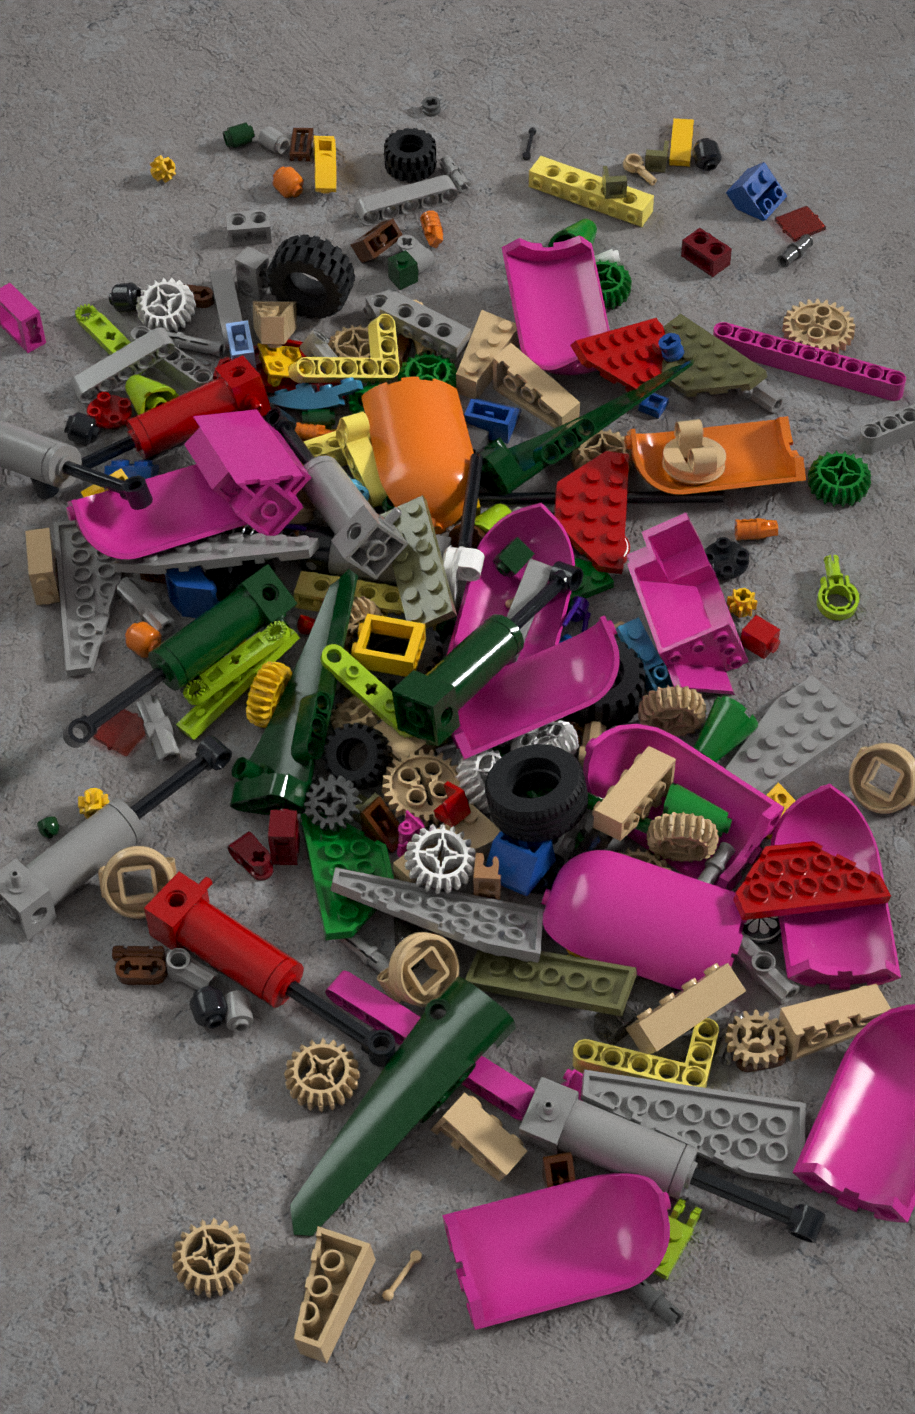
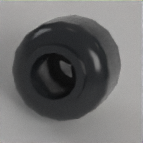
(706, 154)
(124, 297)
(81, 428)
(208, 1007)

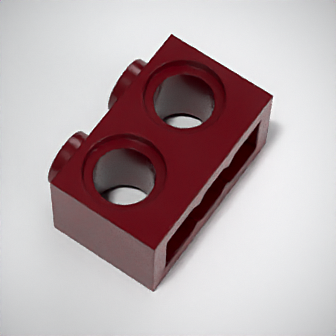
(706, 252)
(284, 837)

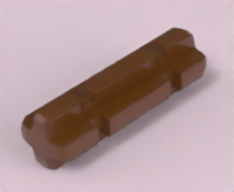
(120, 952)

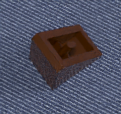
(380, 824)
(557, 1169)

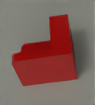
(454, 808)

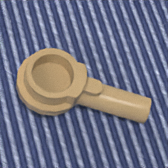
(634, 164)

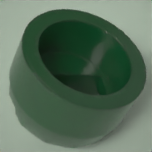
(48, 827)

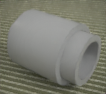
(274, 140)
(239, 1011)

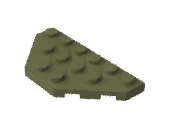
(715, 364)

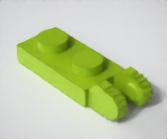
(679, 1238)

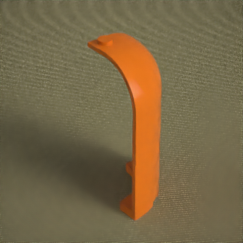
(420, 444)
(754, 457)

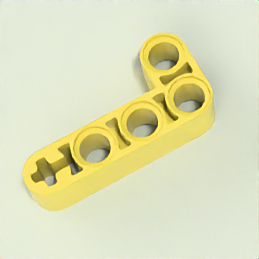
(359, 454)

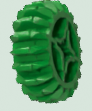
(614, 283)
(428, 368)
(853, 480)

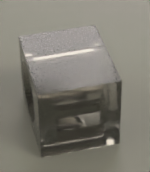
(613, 1027)

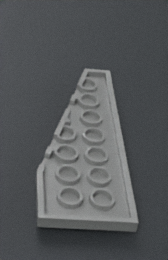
(222, 551)
(86, 596)
(793, 735)
(470, 919)
(734, 1129)

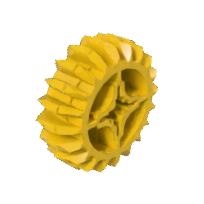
(266, 692)

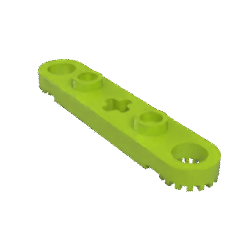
(101, 329)
(226, 671)
(356, 679)

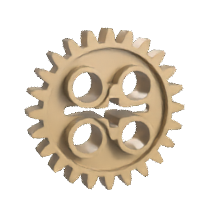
(819, 326)
(401, 793)

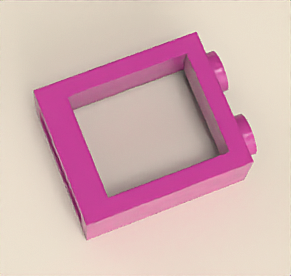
(19, 317)

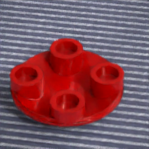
(110, 410)

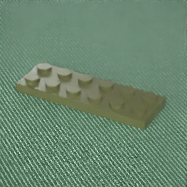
(420, 567)
(556, 980)

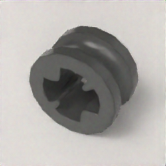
(431, 106)

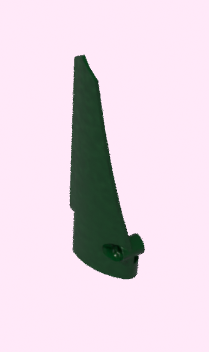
(509, 468)
(296, 734)
(407, 1091)

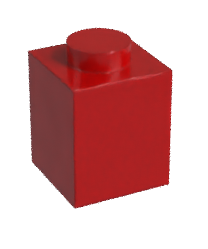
(760, 637)

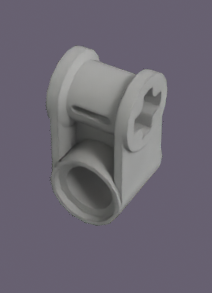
(421, 254)

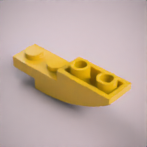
(324, 164)

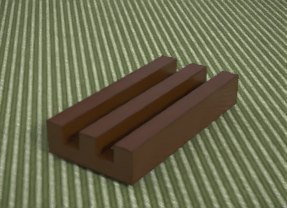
(300, 154)

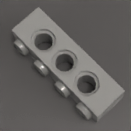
(427, 326)

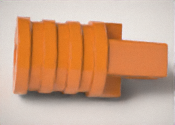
(432, 228)
(310, 431)
(755, 529)

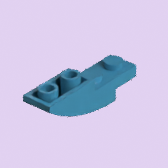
(308, 397)
(636, 637)

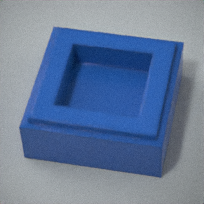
(654, 405)

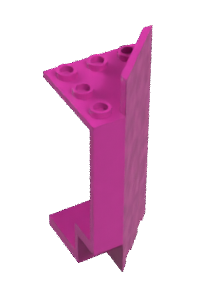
(249, 468)
(686, 607)

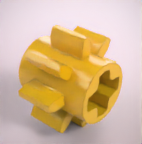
(162, 168)
(742, 602)
(92, 801)

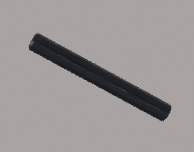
(470, 500)

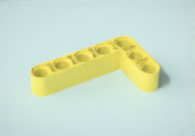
(354, 365)
(653, 1065)

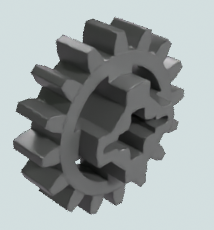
(341, 809)

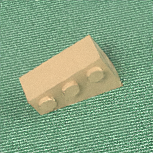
(481, 1136)

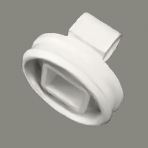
(461, 566)

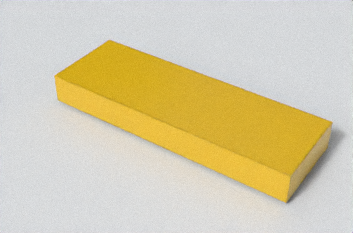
(681, 142)

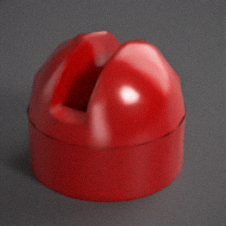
(305, 624)

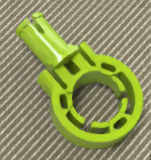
(836, 585)

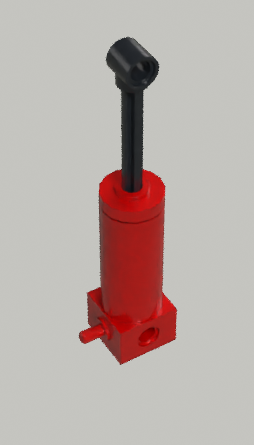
(171, 423)
(186, 919)

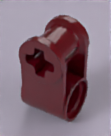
(252, 856)

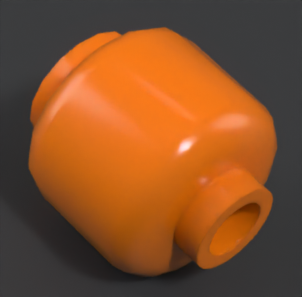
(288, 182)
(142, 638)

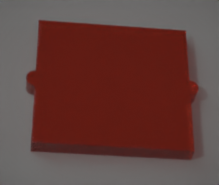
(799, 223)
(121, 732)

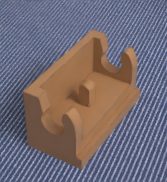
(486, 879)

